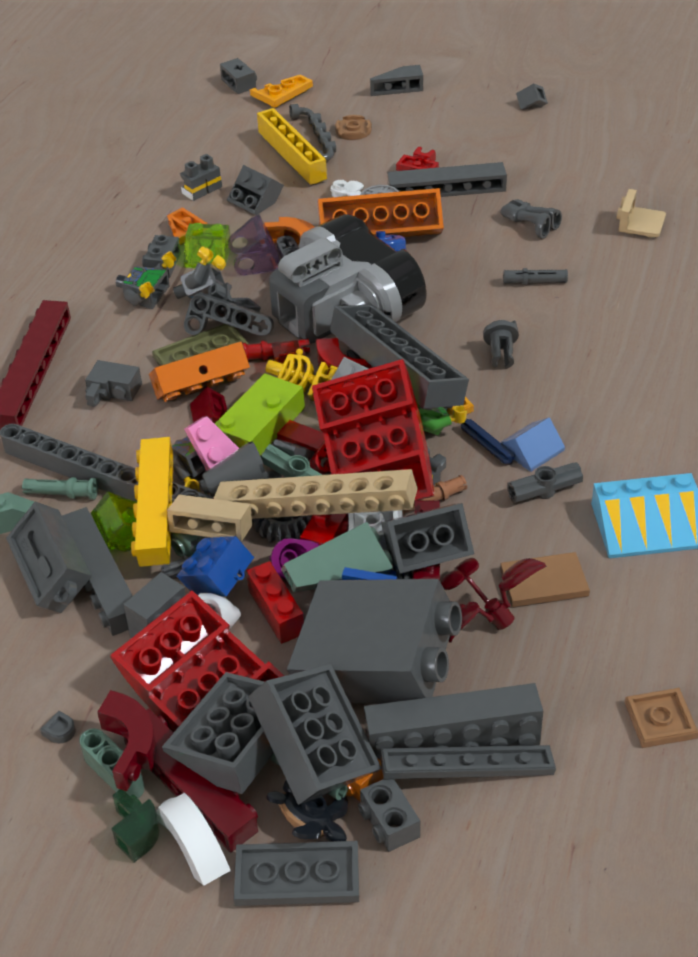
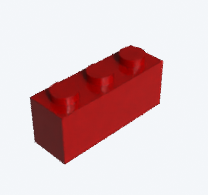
(275, 602)

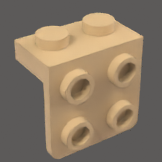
(639, 220)

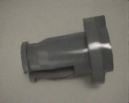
(501, 336)

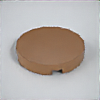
(353, 127)

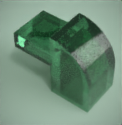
(139, 827)

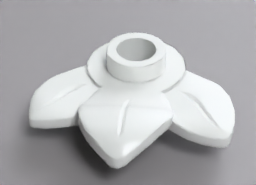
(342, 188)

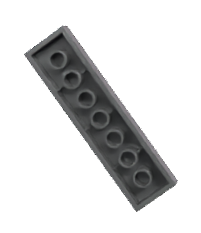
(384, 341)

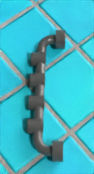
(319, 128)

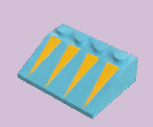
(647, 515)

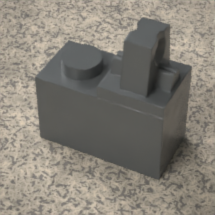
(112, 381)

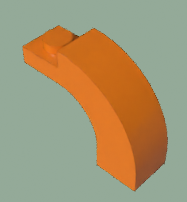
(288, 227)

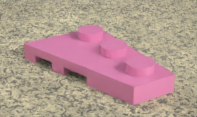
(209, 442)

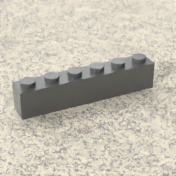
(453, 179)
(106, 583)

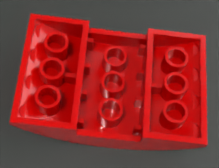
(374, 424)
(183, 657)

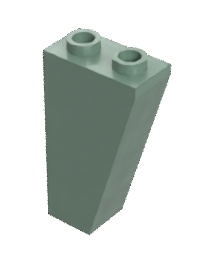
(353, 549)

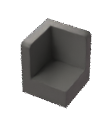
(531, 95)

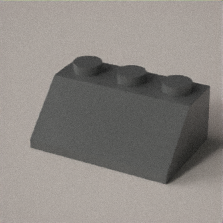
(428, 537)

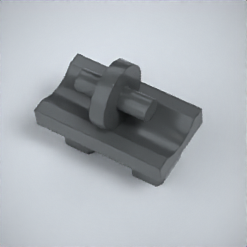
(218, 291)

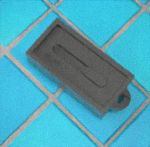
(48, 557)

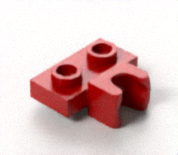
(418, 160)

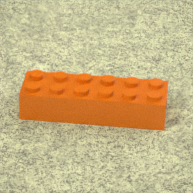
(393, 212)

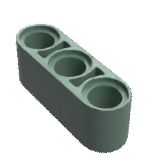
(102, 757)

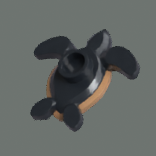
(312, 817)

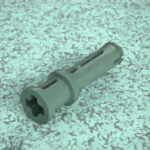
(71, 487)

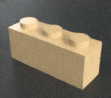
(209, 517)

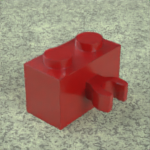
(325, 527)

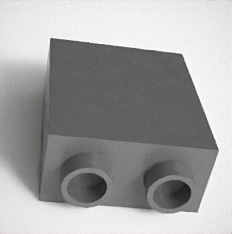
(379, 637)

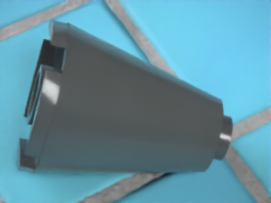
(240, 465)

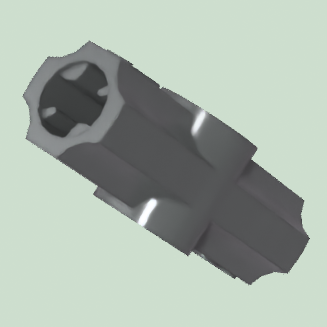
(545, 482)

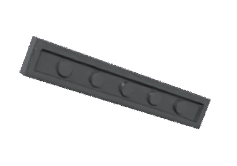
(466, 761)

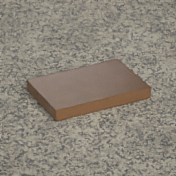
(558, 581)

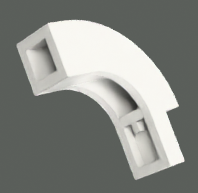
(194, 838)

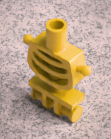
(295, 374)

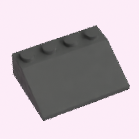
(313, 732)
(223, 736)

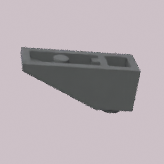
(397, 81)

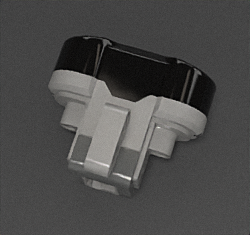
(342, 267)

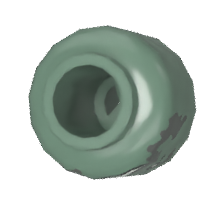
(184, 543)

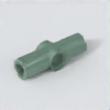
(287, 465)

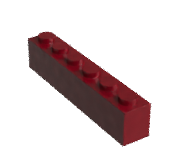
(223, 810)

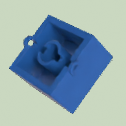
(215, 565)

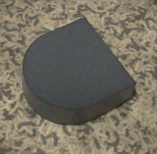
(59, 728)

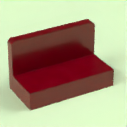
(208, 404)

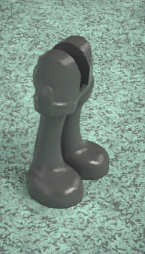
(542, 217)

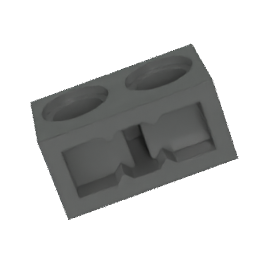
(394, 812)

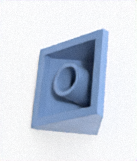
(535, 444)

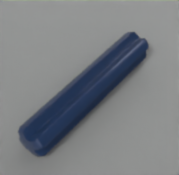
(487, 441)

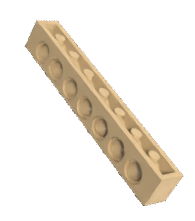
(323, 494)

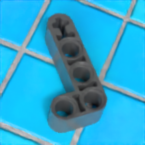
(231, 317)

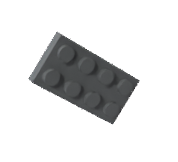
(296, 873)

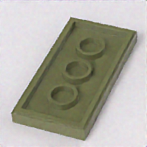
(197, 344)

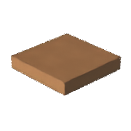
(661, 717)

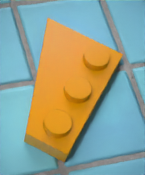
(278, 94)

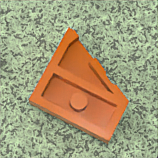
(179, 222)

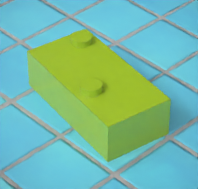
(262, 412)

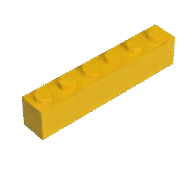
(292, 146)
(153, 499)

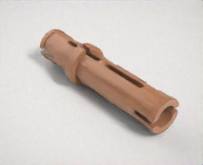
(443, 490)

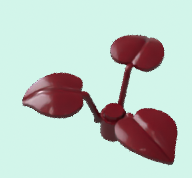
(496, 610)

